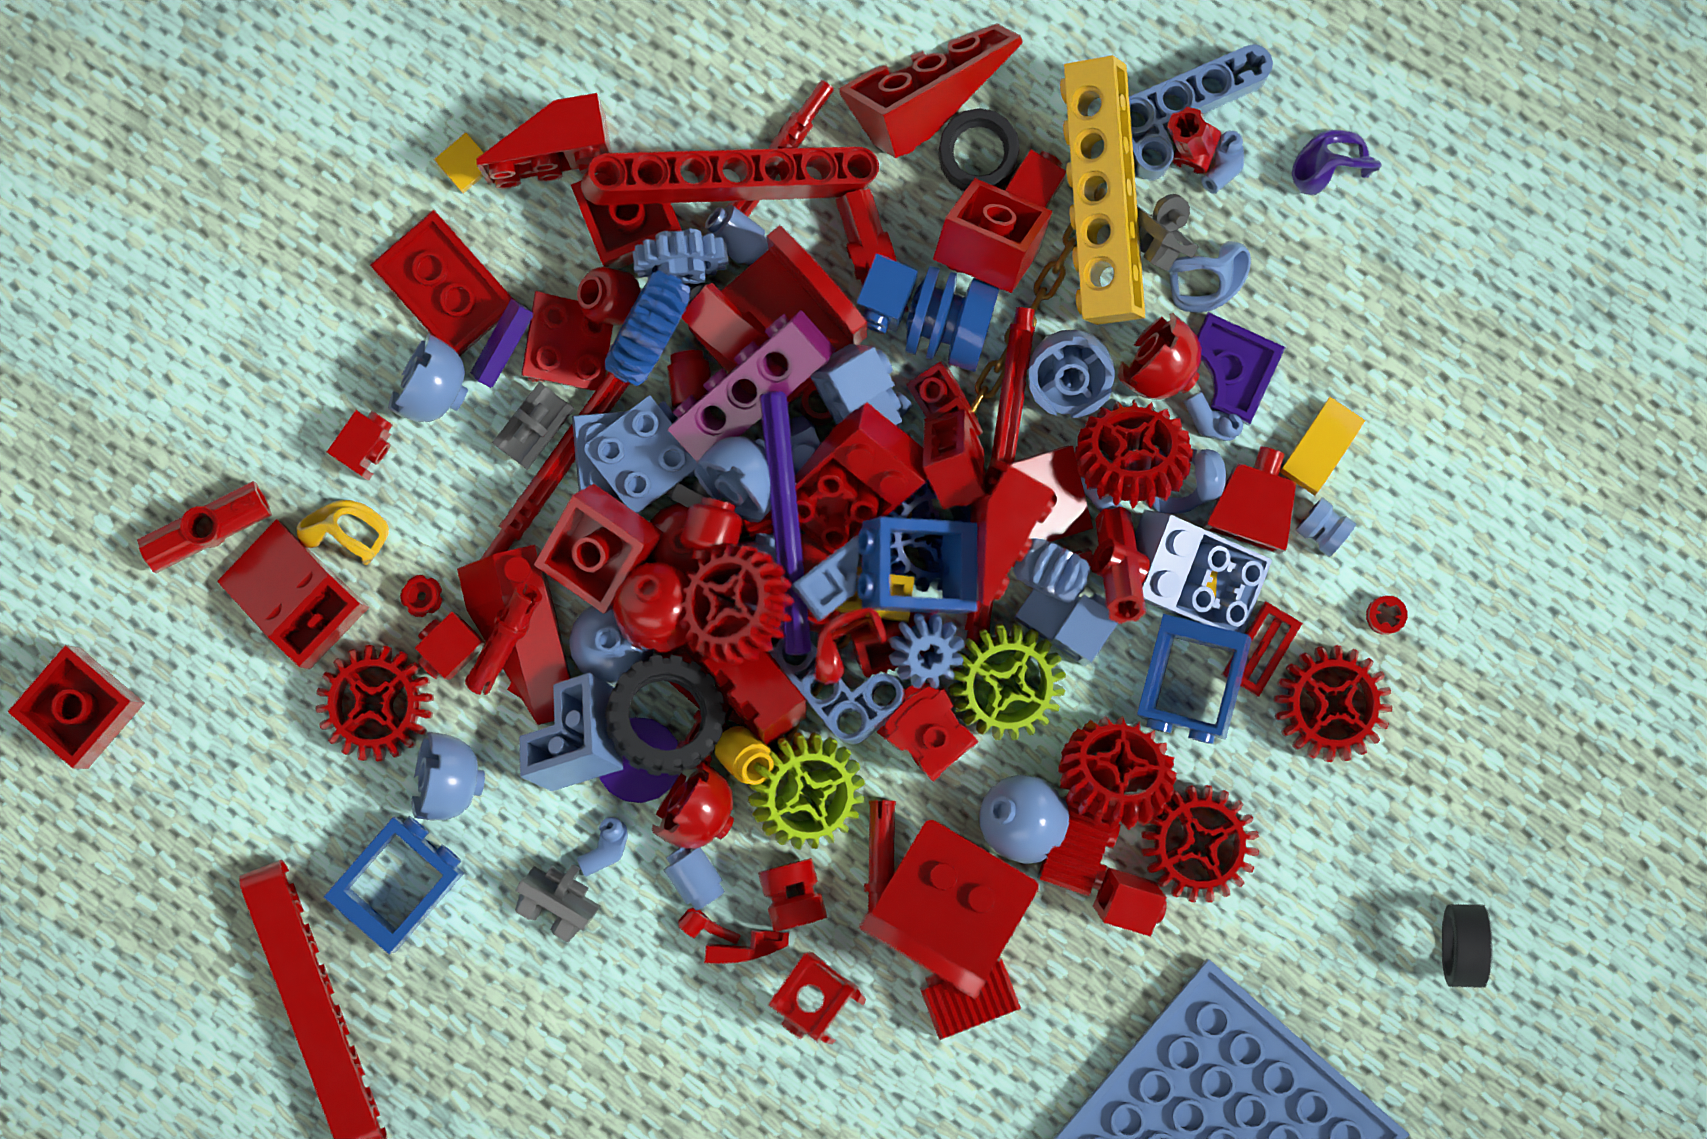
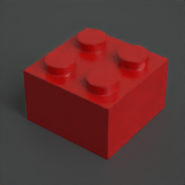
(622, 227)
(992, 235)
(597, 546)
(76, 707)

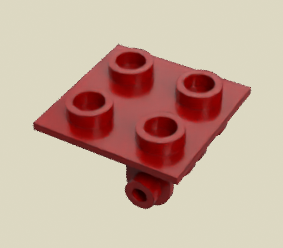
(565, 344)

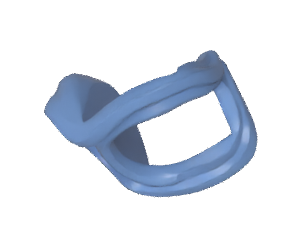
(1230, 266)
(1210, 483)

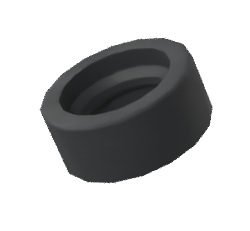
(984, 119)
(1466, 945)

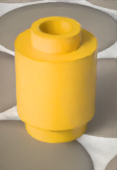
(739, 751)

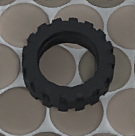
(690, 678)

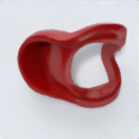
(828, 661)

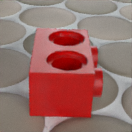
(953, 459)

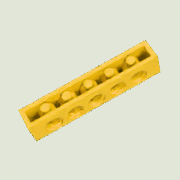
(1124, 295)

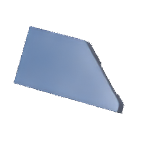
(830, 581)

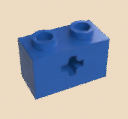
(886, 294)

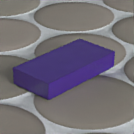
(501, 343)

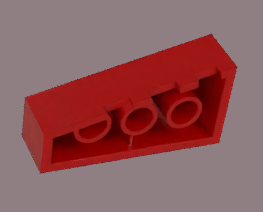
(756, 692)

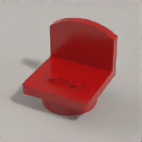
(785, 283)
(951, 907)

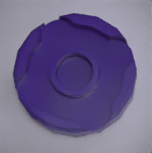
(636, 784)

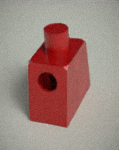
(1255, 504)

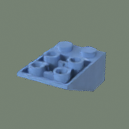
(1182, 565)

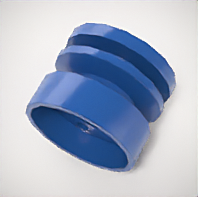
(951, 318)

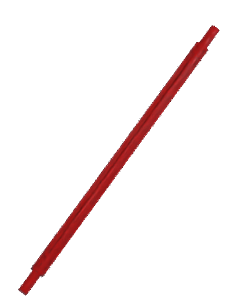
(611, 388)

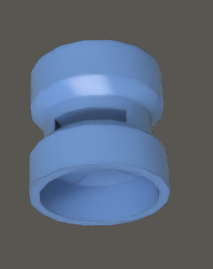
(1326, 527)

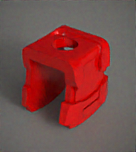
(927, 730)
(835, 991)

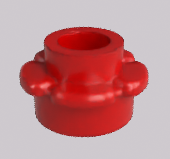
(410, 598)

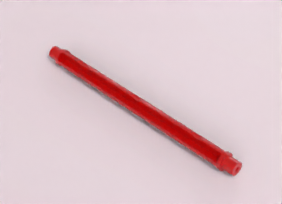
(1007, 426)

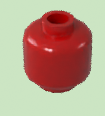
(607, 295)
(710, 527)

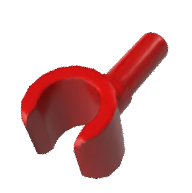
(694, 921)

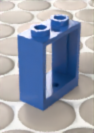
(958, 566)
(1202, 634)
(364, 915)

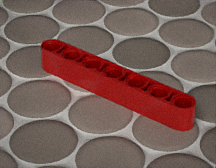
(715, 187)
(309, 1004)

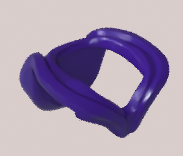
(1317, 163)

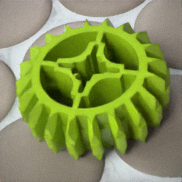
(1015, 665)
(821, 783)

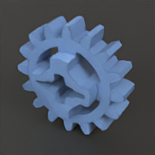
(682, 255)

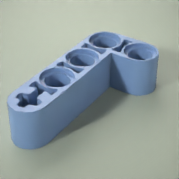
(1192, 93)
(842, 699)

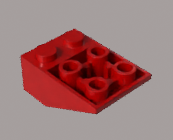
(550, 142)
(856, 477)
(1004, 523)
(292, 595)

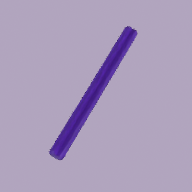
(785, 515)

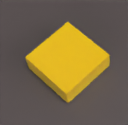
(460, 163)

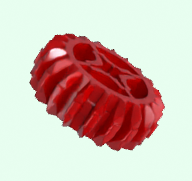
(1137, 466)
(757, 591)
(1349, 716)
(357, 717)
(1103, 779)
(1209, 862)

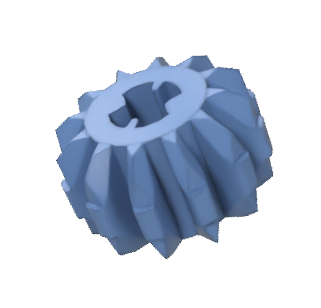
(1053, 571)
(919, 638)

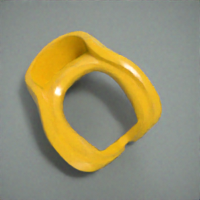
(317, 525)

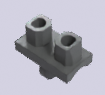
(1160, 233)
(533, 425)
(559, 895)

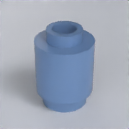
(742, 235)
(694, 877)

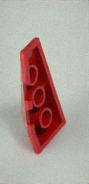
(916, 101)
(540, 656)

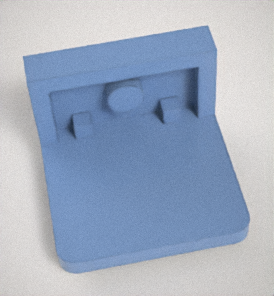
(641, 455)

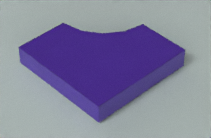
(1238, 364)

